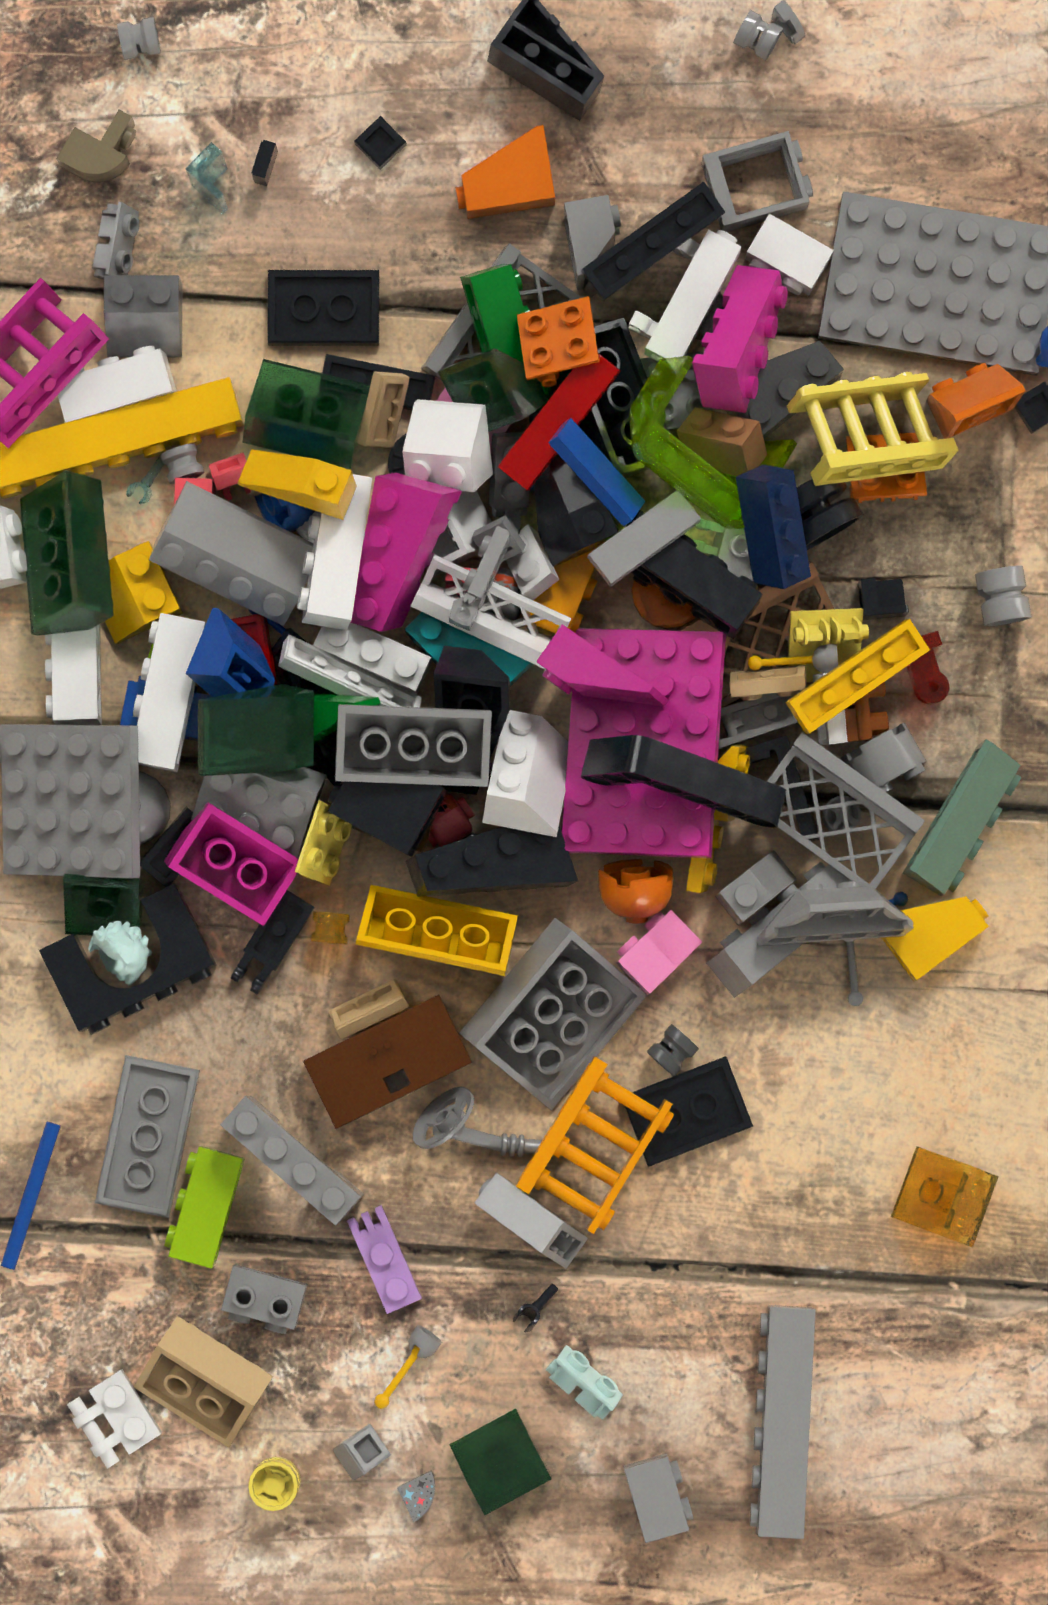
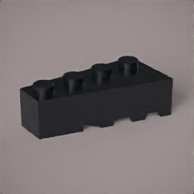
(702, 582)
(493, 863)

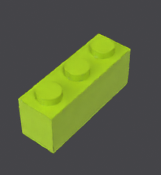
(204, 1206)

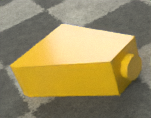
(936, 934)

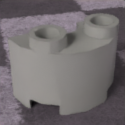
(887, 757)

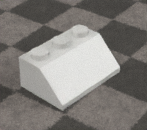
(527, 776)

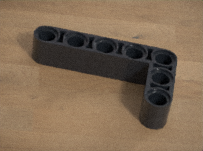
(683, 774)

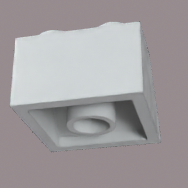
(448, 444)

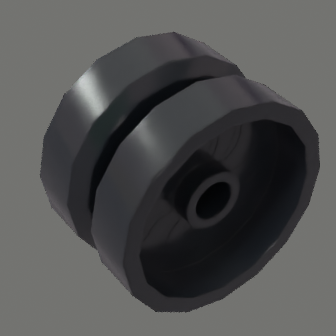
(820, 517)

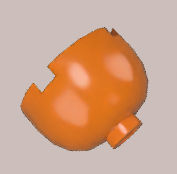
(635, 889)

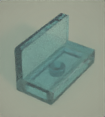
(205, 172)

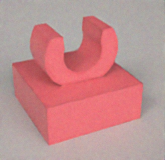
(227, 473)

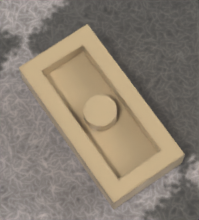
(781, 680)

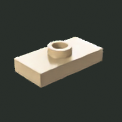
(383, 410)
(368, 1009)

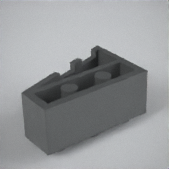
(783, 378)

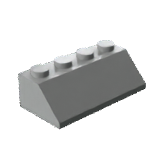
(233, 553)
(413, 745)

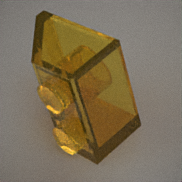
(944, 1196)

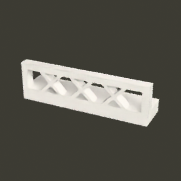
(489, 625)

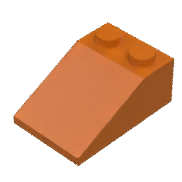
(974, 399)

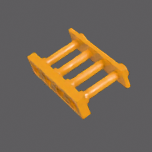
(577, 1112)

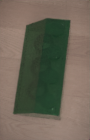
(66, 555)

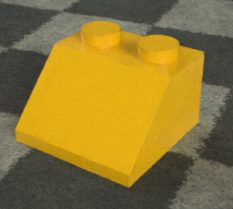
(138, 593)

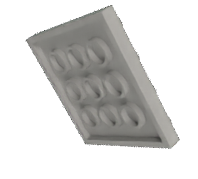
(70, 800)

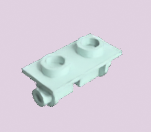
(598, 1391)

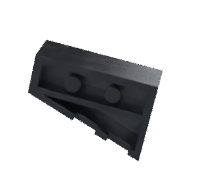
(546, 59)

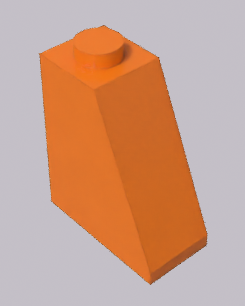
(510, 179)

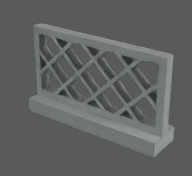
(463, 328)
(858, 788)

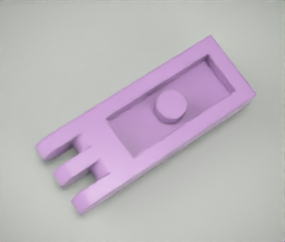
(385, 1261)

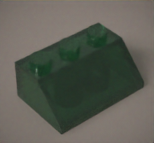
(305, 413)

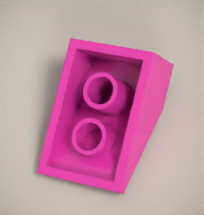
(592, 673)

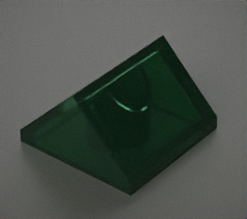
(101, 900)

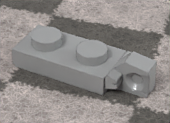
(479, 581)

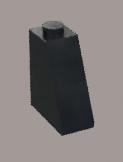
(388, 810)

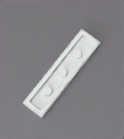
(341, 675)

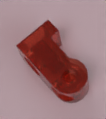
(924, 673)

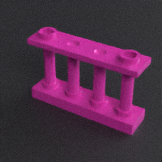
(55, 366)

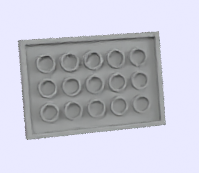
(937, 283)

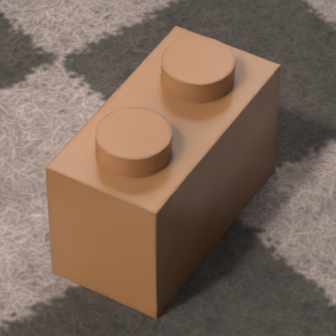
(724, 440)

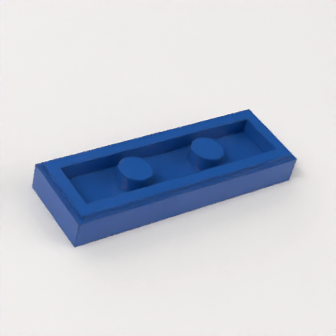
(596, 472)

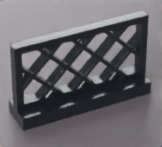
(651, 242)

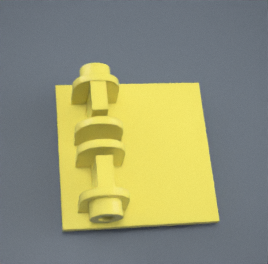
(824, 627)
(323, 845)

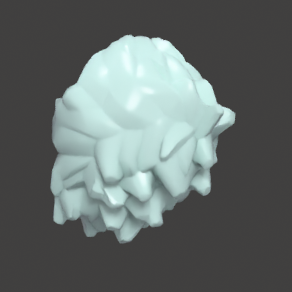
(121, 950)

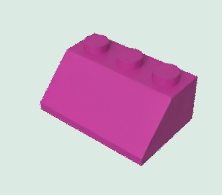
(233, 863)

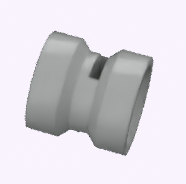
(751, 30)
(138, 38)

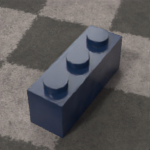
(773, 526)

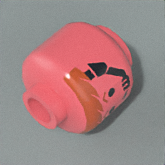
(451, 822)

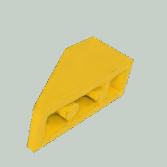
(300, 481)

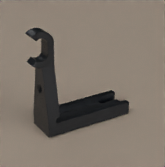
(797, 795)

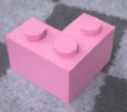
(657, 952)

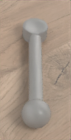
(854, 998)

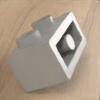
(263, 1298)
(657, 1497)

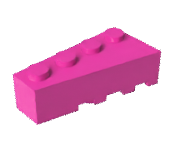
(739, 339)
(397, 546)

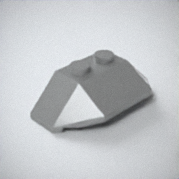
(835, 915)

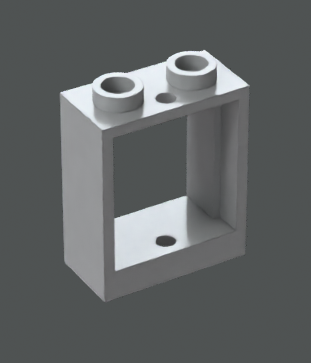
(791, 156)

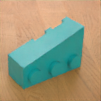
(433, 635)

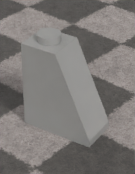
(755, 887)
(530, 1220)

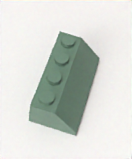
(962, 818)

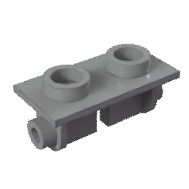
(121, 226)

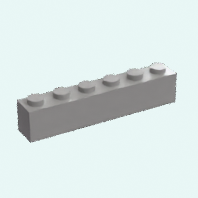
(785, 1421)

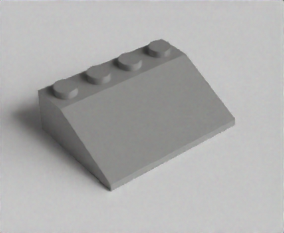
(553, 1013)

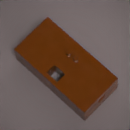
(387, 1061)

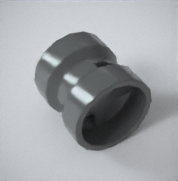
(673, 1041)

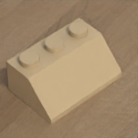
(203, 1381)

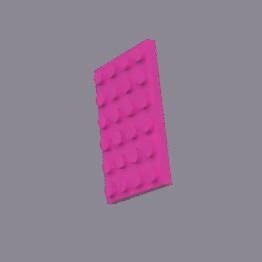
(638, 817)

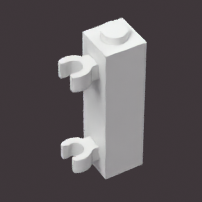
(693, 297)

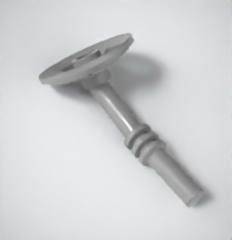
(450, 1124)

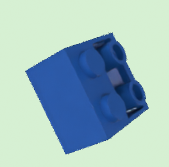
(228, 659)

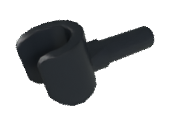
(533, 1310)

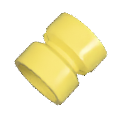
(274, 1483)

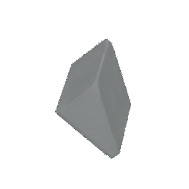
(361, 1452)

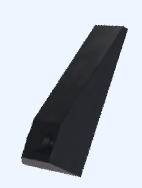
(569, 513)

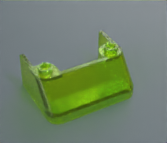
(674, 461)

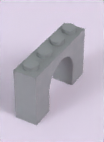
(290, 1160)

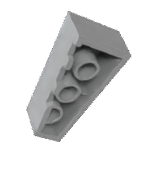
(743, 960)

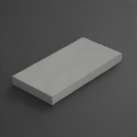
(147, 1136)

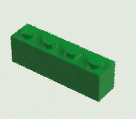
(494, 308)

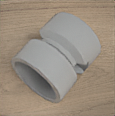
(1003, 596)

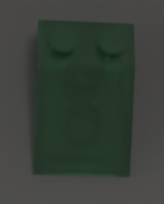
(256, 731)

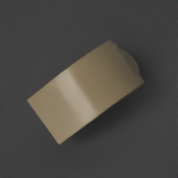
(98, 159)

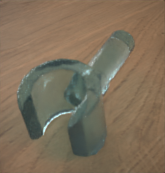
(147, 481)

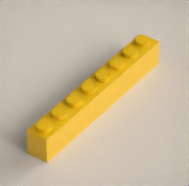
(119, 435)

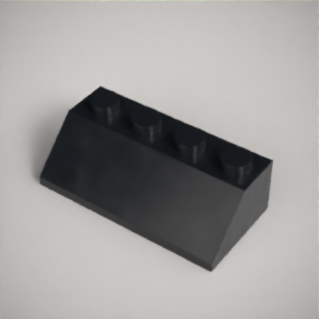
(609, 419)

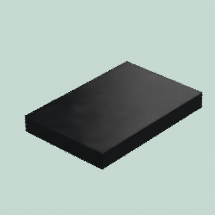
(323, 307)
(704, 1110)

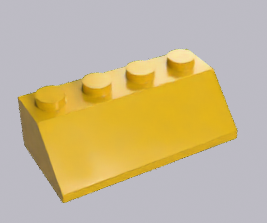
(437, 930)

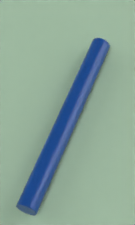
(30, 1195)

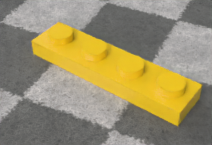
(857, 676)

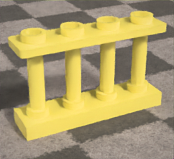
(867, 460)

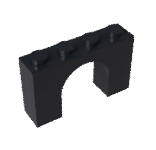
(181, 958)

